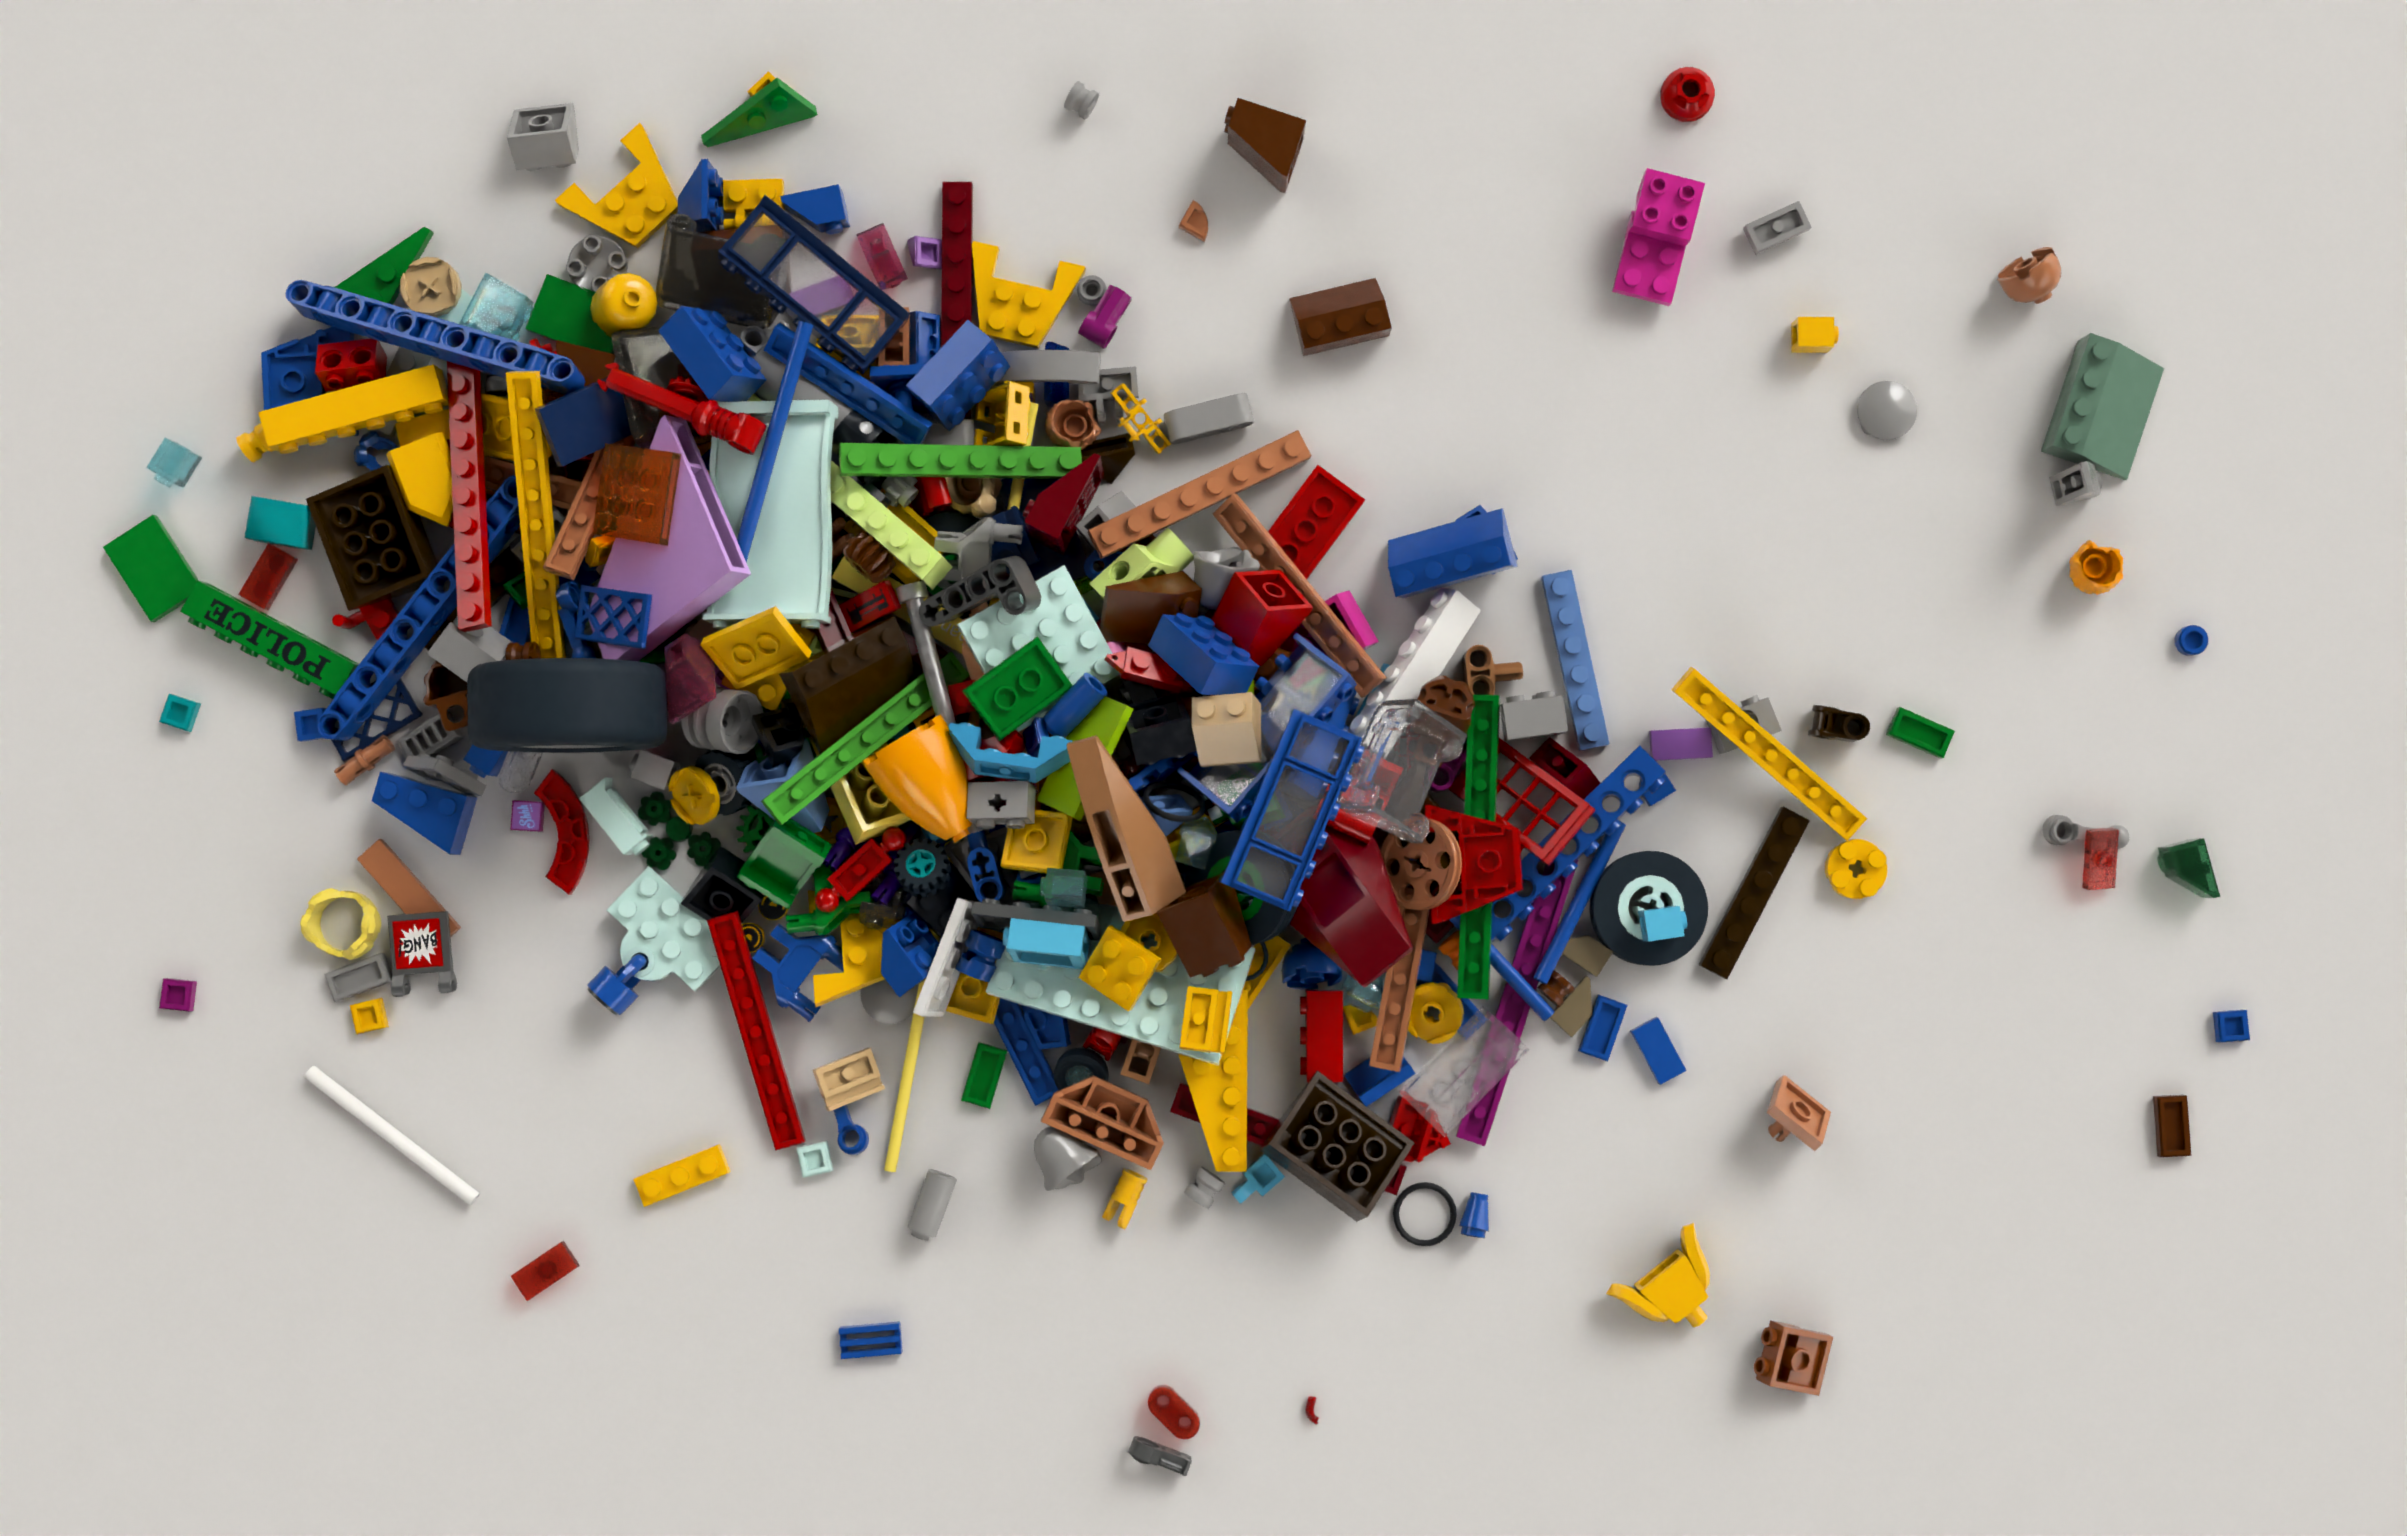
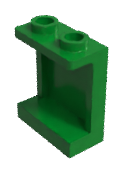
(783, 861)

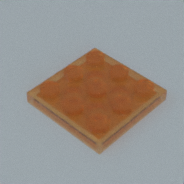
(636, 493)

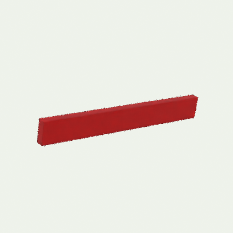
(756, 1030)

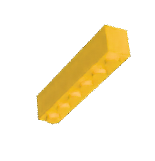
(354, 409)

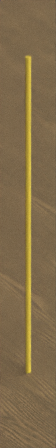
(917, 1021)

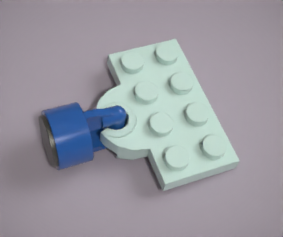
(659, 941)

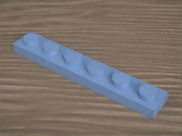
(1575, 660)

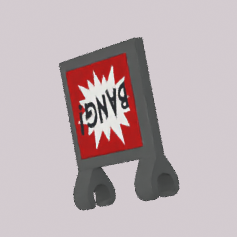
(420, 946)

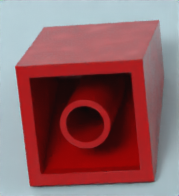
(1260, 611)

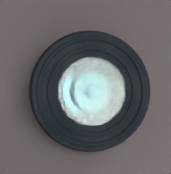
(1078, 1065)

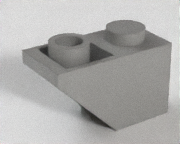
(1107, 510)

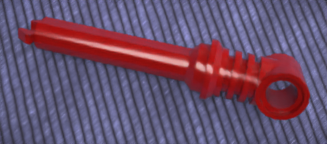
(707, 417)

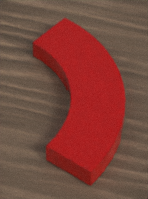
(572, 831)

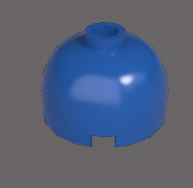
(1307, 965)

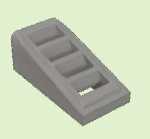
(443, 742)

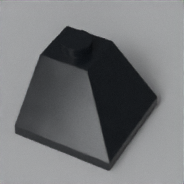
(719, 889)

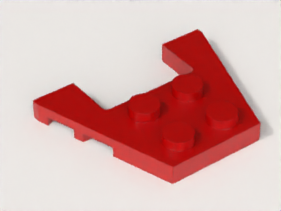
(1489, 862)

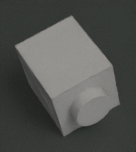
(653, 769)

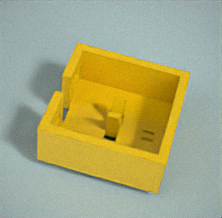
(1008, 412)

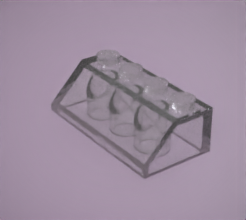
(1464, 1071)

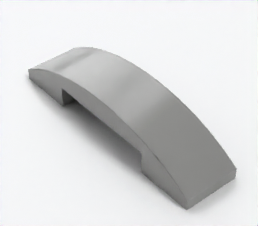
(1052, 366)

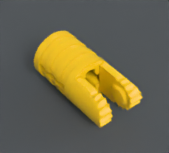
(1126, 1192)

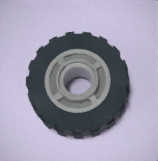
(726, 772)

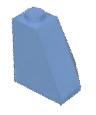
(762, 779)

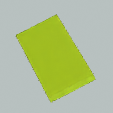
(1108, 723)

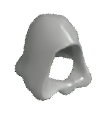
(1215, 571)
(1063, 1158)

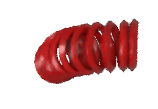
(1310, 1409)

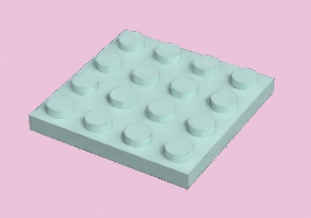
(1060, 624)

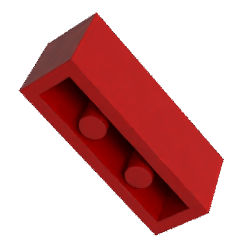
(1322, 1034)

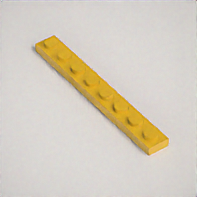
(1768, 753)

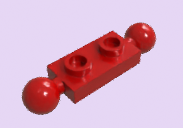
(860, 869)

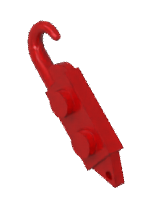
(1147, 669)

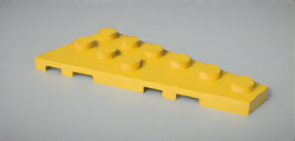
(1222, 1095)

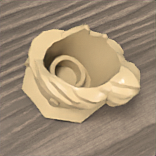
(974, 495)

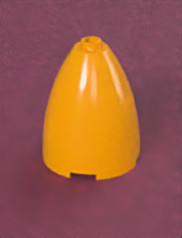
(925, 779)

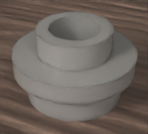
(1091, 281)

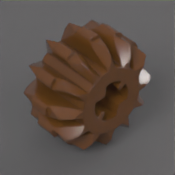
(869, 557)

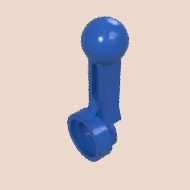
(568, 599)
(846, 1125)

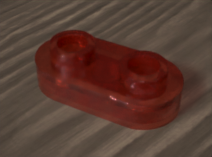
(1172, 1412)

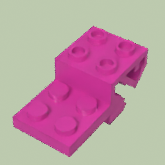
(1658, 236)

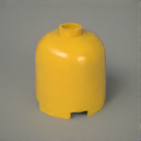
(624, 303)

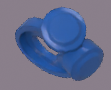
(373, 440)

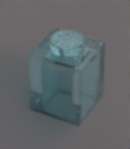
(173, 463)
(1064, 887)

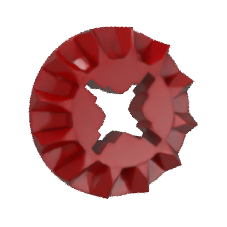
(687, 388)

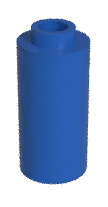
(1074, 705)

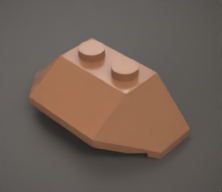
(1107, 1119)

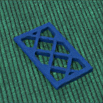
(638, 620)

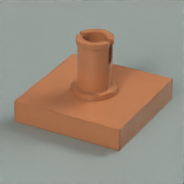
(1797, 1114)

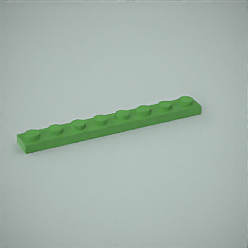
(957, 461)
(858, 744)

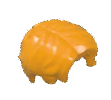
(2096, 568)

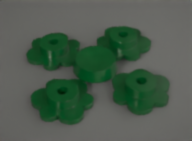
(677, 831)

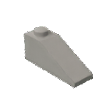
(2076, 484)

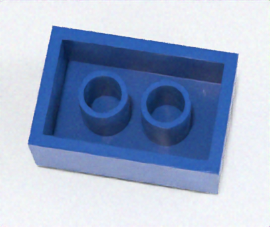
(712, 354)
(958, 375)
(1203, 655)

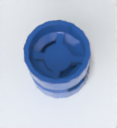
(980, 955)

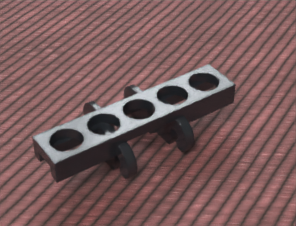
(871, 483)

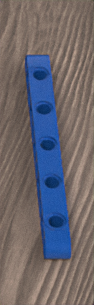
(431, 335)
(426, 614)

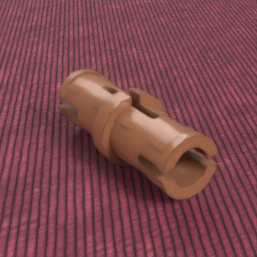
(364, 760)

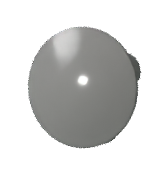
(595, 262)
(1886, 410)
(885, 1005)

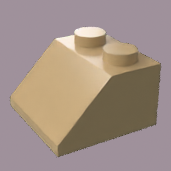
(1227, 729)

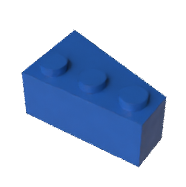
(428, 809)

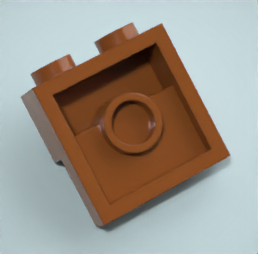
(1793, 1358)

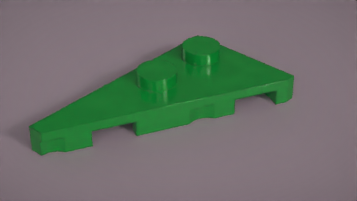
(767, 109)
(382, 276)

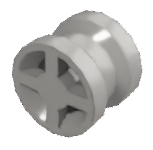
(1081, 100)

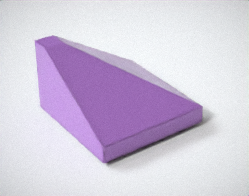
(925, 252)

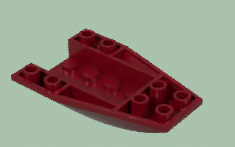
(1352, 908)

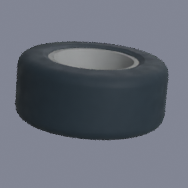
(567, 705)

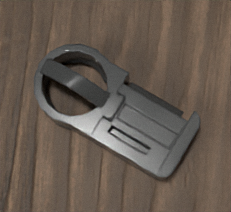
(1153, 1453)

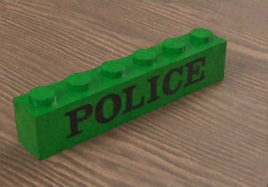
(268, 637)

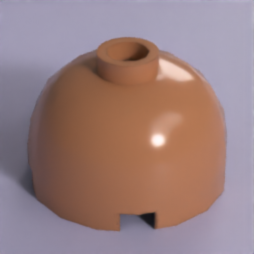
(2031, 278)

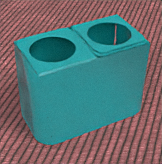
(280, 523)

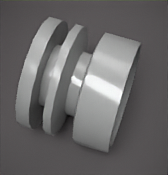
(724, 722)

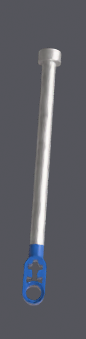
(913, 595)

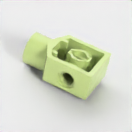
(1160, 557)

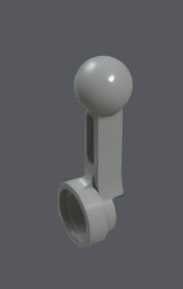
(2074, 831)

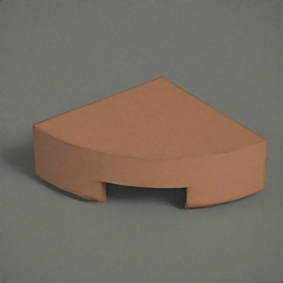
(1195, 221)

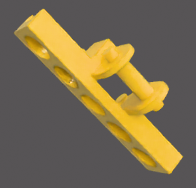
(1131, 413)

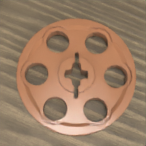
(1422, 878)

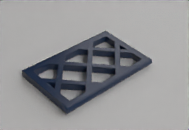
(392, 726)

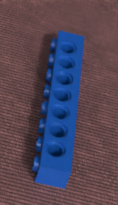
(1637, 764)

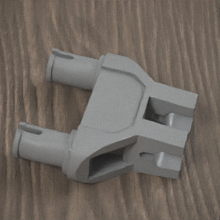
(975, 546)

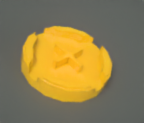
(694, 795)

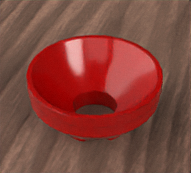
(1681, 106)

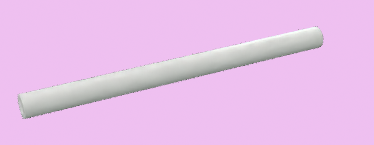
(391, 1135)

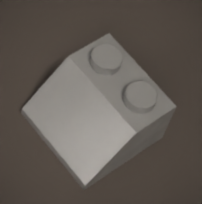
(543, 137)

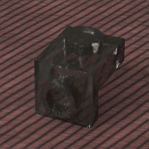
(878, 916)

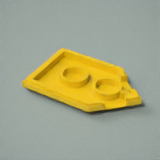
(425, 477)

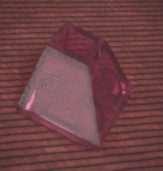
(688, 677)

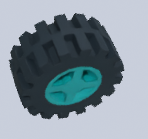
(919, 857)

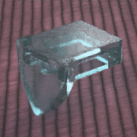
(1196, 842)

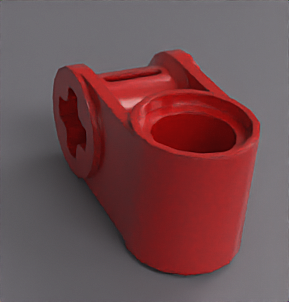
(1102, 1042)

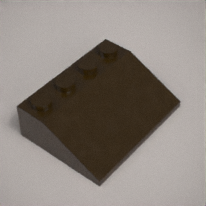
(372, 538)
(849, 680)
(1337, 1147)

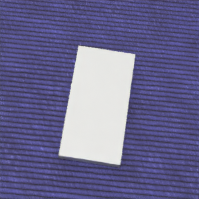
(942, 973)

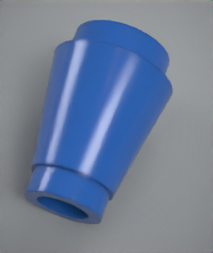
(1475, 1217)

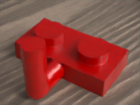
(377, 616)

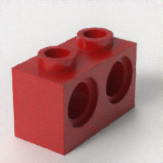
(350, 363)

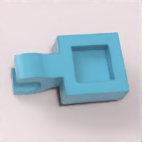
(1261, 1176)

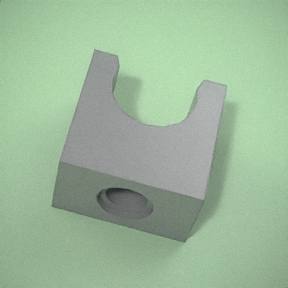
(465, 650)

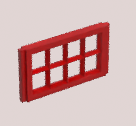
(1563, 832)

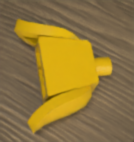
(1672, 1287)

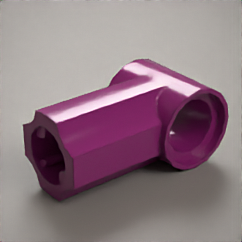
(1101, 323)

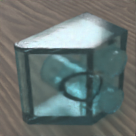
(497, 309)

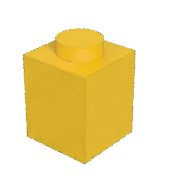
(1813, 334)

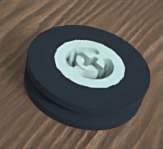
(1660, 874)

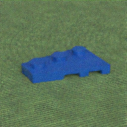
(1046, 1028)

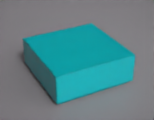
(180, 712)

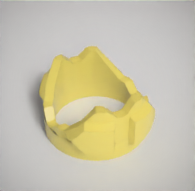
(369, 925)

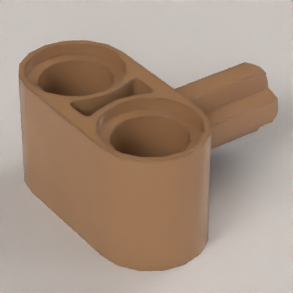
(1489, 672)

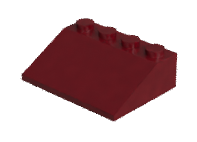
(1062, 505)

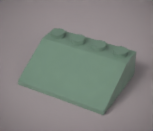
(2103, 406)

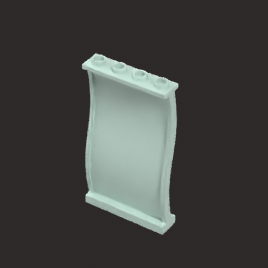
(794, 530)

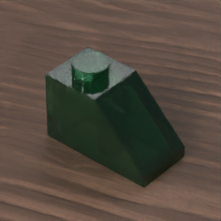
(2189, 866)

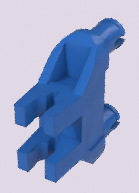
(796, 965)

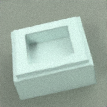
(815, 1159)

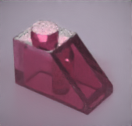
(882, 257)

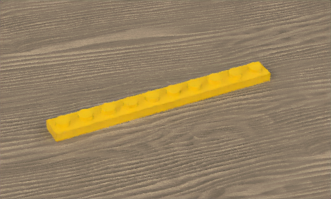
(535, 511)

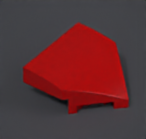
(1418, 1129)

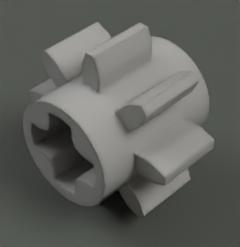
(900, 490)

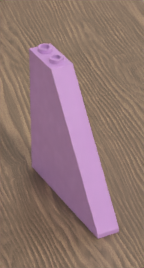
(688, 573)

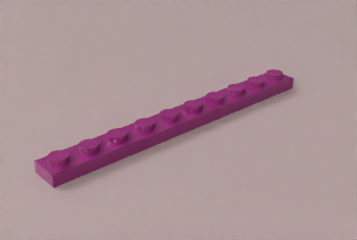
(1512, 1009)

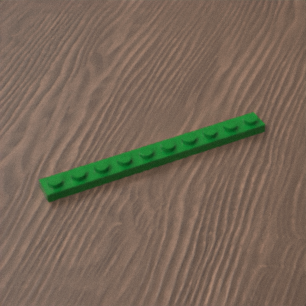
(1480, 803)

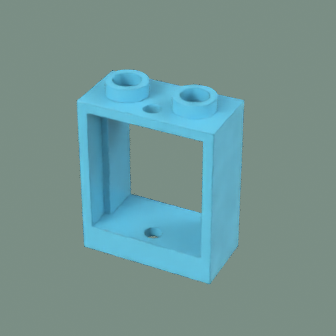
(1047, 943)

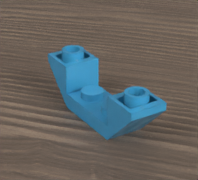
(1018, 766)

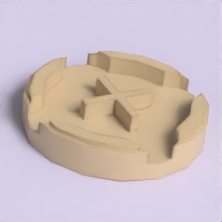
(430, 286)

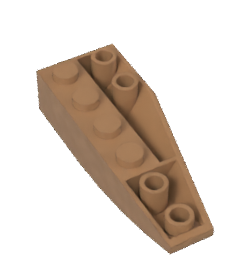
(1124, 834)

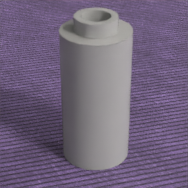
(931, 1204)

